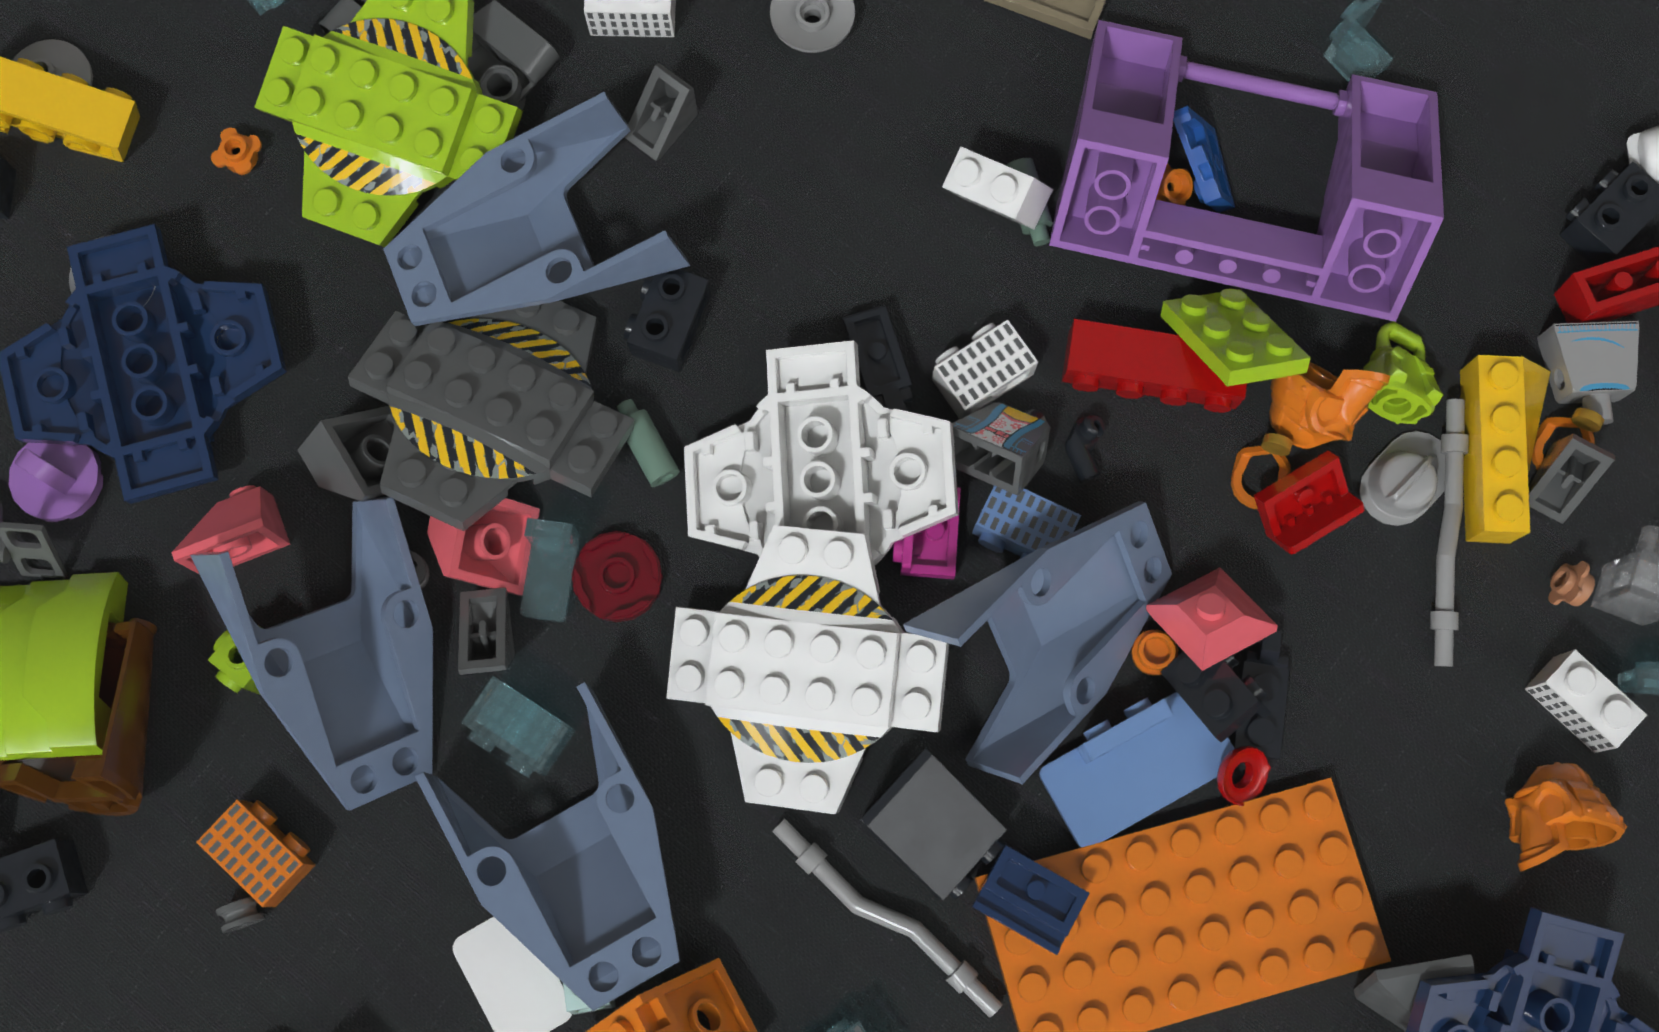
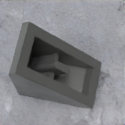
(661, 113)
(1567, 476)
(485, 631)

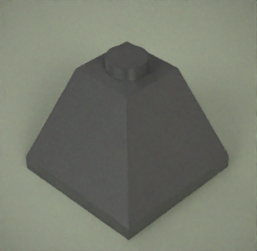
(350, 452)
(1394, 989)

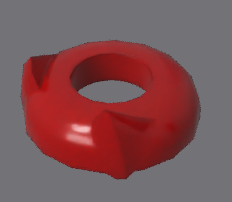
(1253, 780)

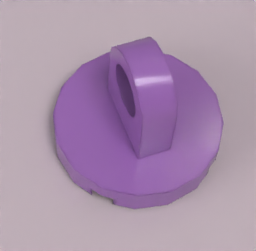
(55, 480)

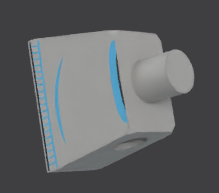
(1591, 363)

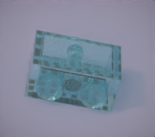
(517, 727)

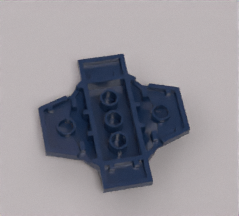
(138, 376)
(1549, 985)

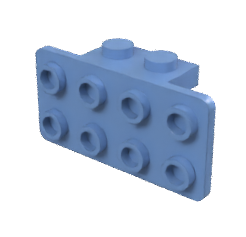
(1132, 768)

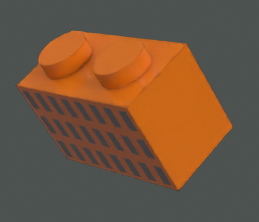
(257, 852)

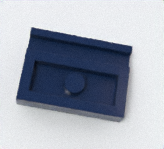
(1030, 899)

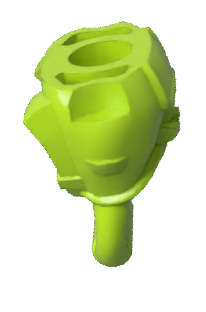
(1412, 384)

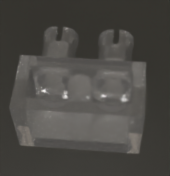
(1632, 582)

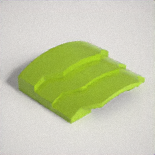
(54, 664)

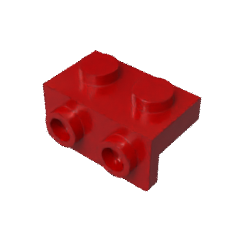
(1307, 504)

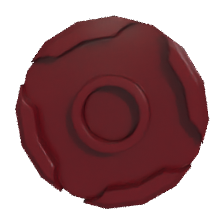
(617, 576)

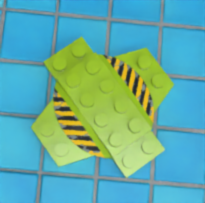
(384, 111)

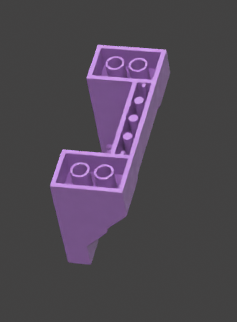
(1377, 203)

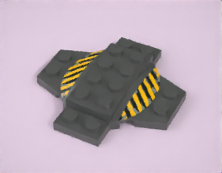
(489, 408)

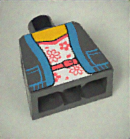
(1001, 445)

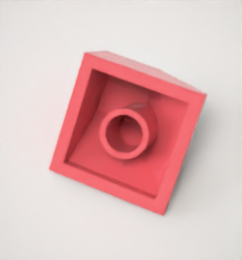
(242, 525)
(490, 550)
(1211, 618)

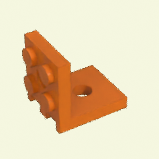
(676, 1002)

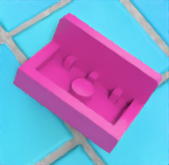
(930, 551)

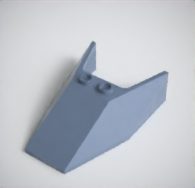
(508, 232)
(1062, 629)
(352, 674)
(580, 886)

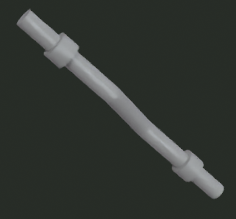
(1444, 619)
(960, 974)

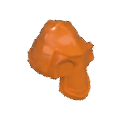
(1320, 406)
(1559, 813)

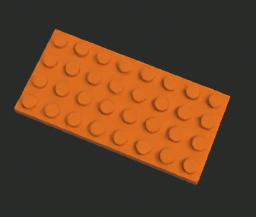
(1199, 918)

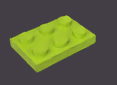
(1234, 337)

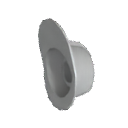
(1404, 479)

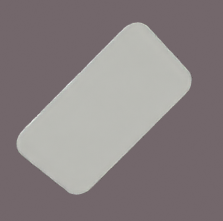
(510, 981)

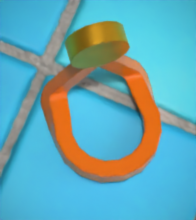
(1583, 418)
(1272, 444)

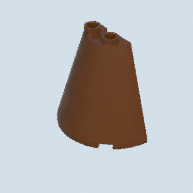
(110, 781)

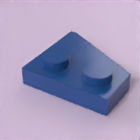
(1205, 159)

